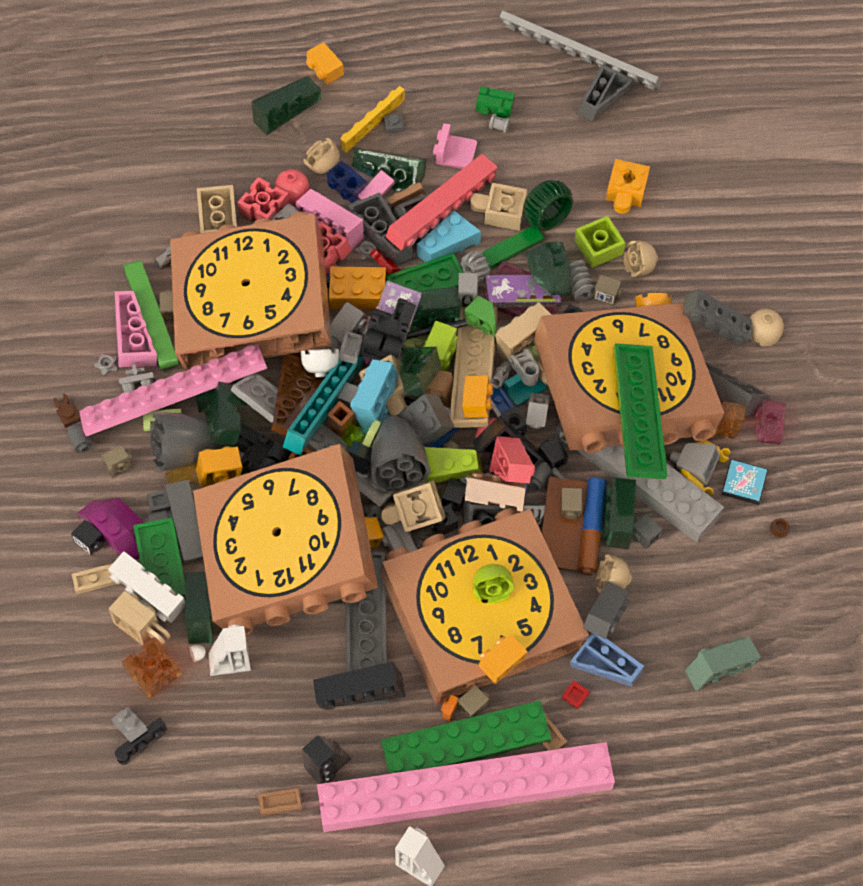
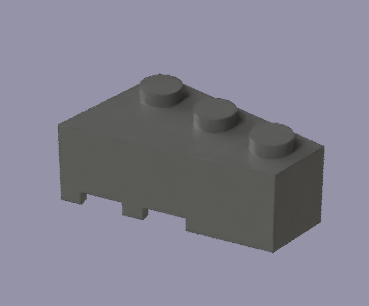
(604, 92)

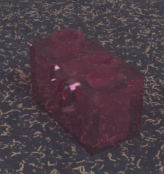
(771, 422)

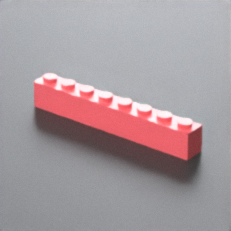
(441, 202)

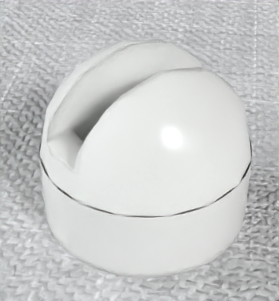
(197, 652)

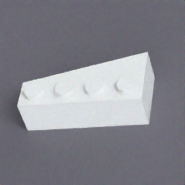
(147, 587)

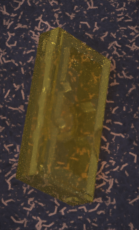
(182, 474)

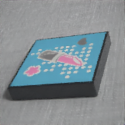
(744, 482)

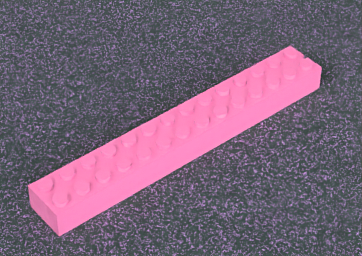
(465, 787)

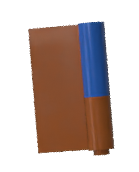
(575, 541)

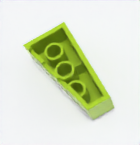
(451, 463)

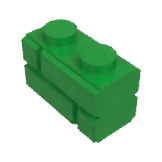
(495, 102)

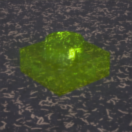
(353, 433)

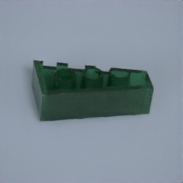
(284, 104)

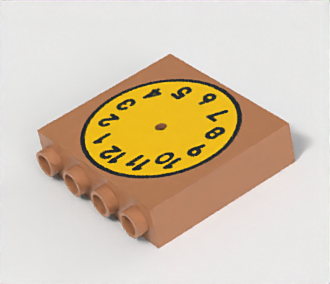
(250, 289)
(583, 381)
(285, 540)
(454, 628)

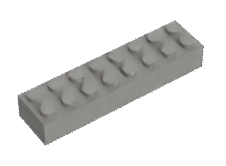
(672, 497)

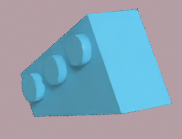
(448, 237)
(373, 393)

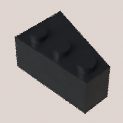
(500, 427)

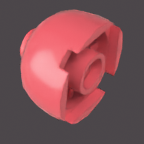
(293, 183)

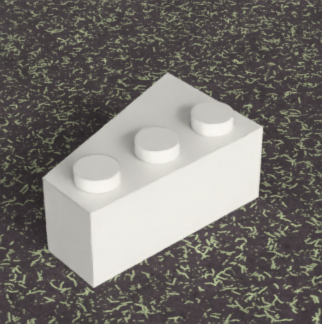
(229, 652)

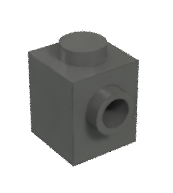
(645, 531)

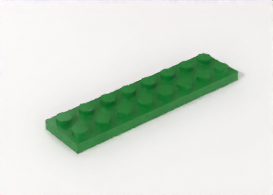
(639, 411)
(468, 739)

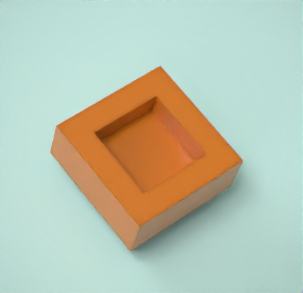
(449, 707)

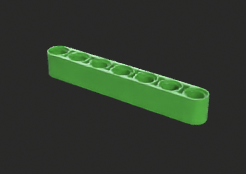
(151, 314)

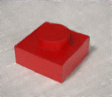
(575, 695)

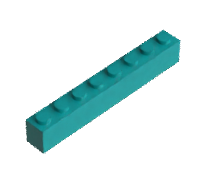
(319, 405)

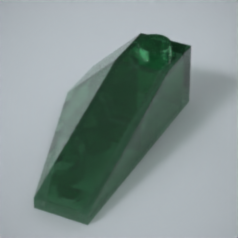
(401, 168)

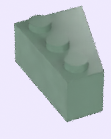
(721, 661)

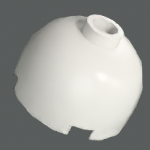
(319, 361)

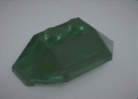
(550, 267)

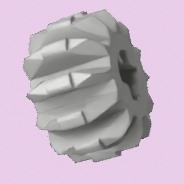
(475, 263)

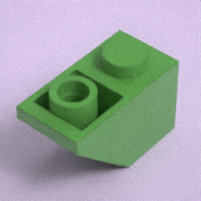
(481, 315)

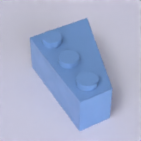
(607, 661)

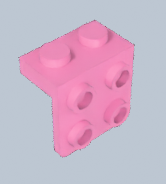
(453, 150)

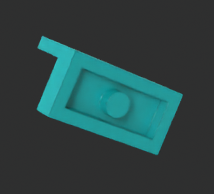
(519, 392)

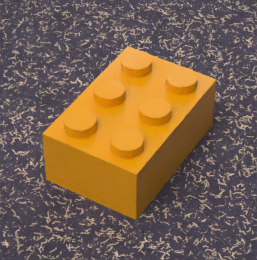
(357, 286)

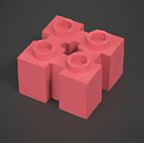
(262, 201)
(335, 246)

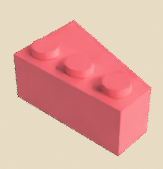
(511, 460)

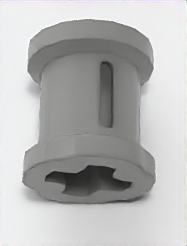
(499, 123)

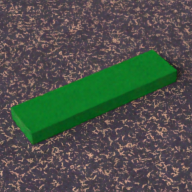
(513, 246)

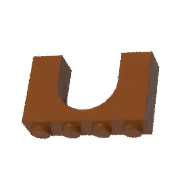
(338, 421)

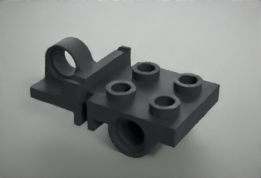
(386, 332)
(259, 452)

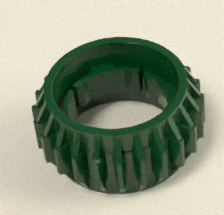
(548, 205)

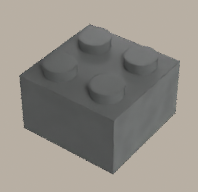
(428, 418)

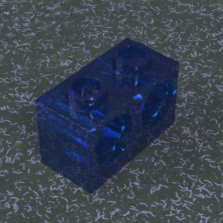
(343, 178)

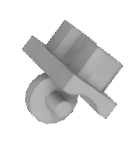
(128, 382)

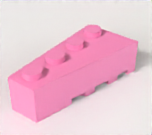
(333, 215)
(133, 339)

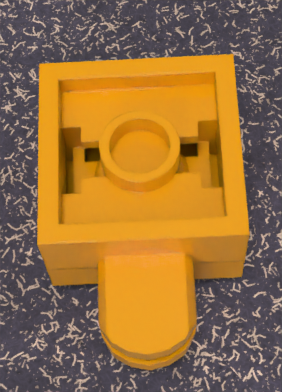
(627, 187)

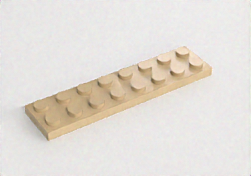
(473, 358)

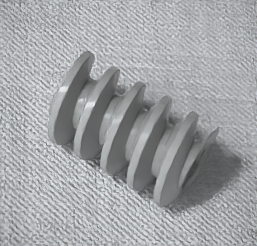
(580, 281)

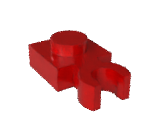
(383, 261)

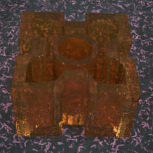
(152, 656)

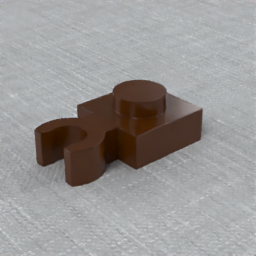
(67, 412)

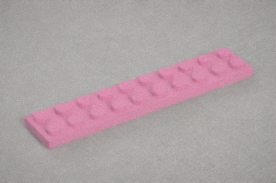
(171, 389)

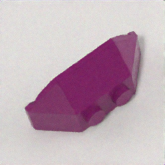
(115, 523)

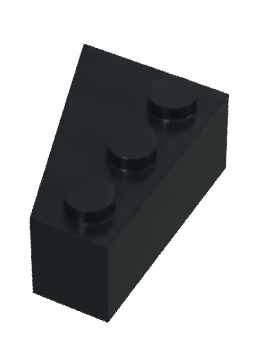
(323, 759)

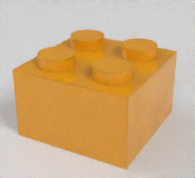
(218, 465)

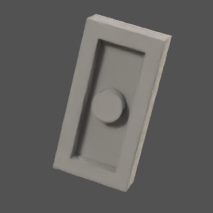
(129, 724)

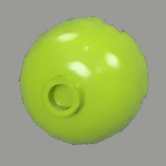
(493, 583)

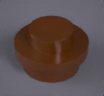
(780, 528)

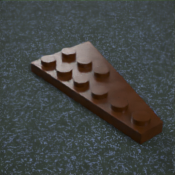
(293, 393)

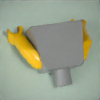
(699, 461)

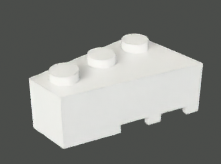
(418, 856)

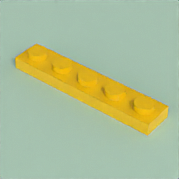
(372, 119)

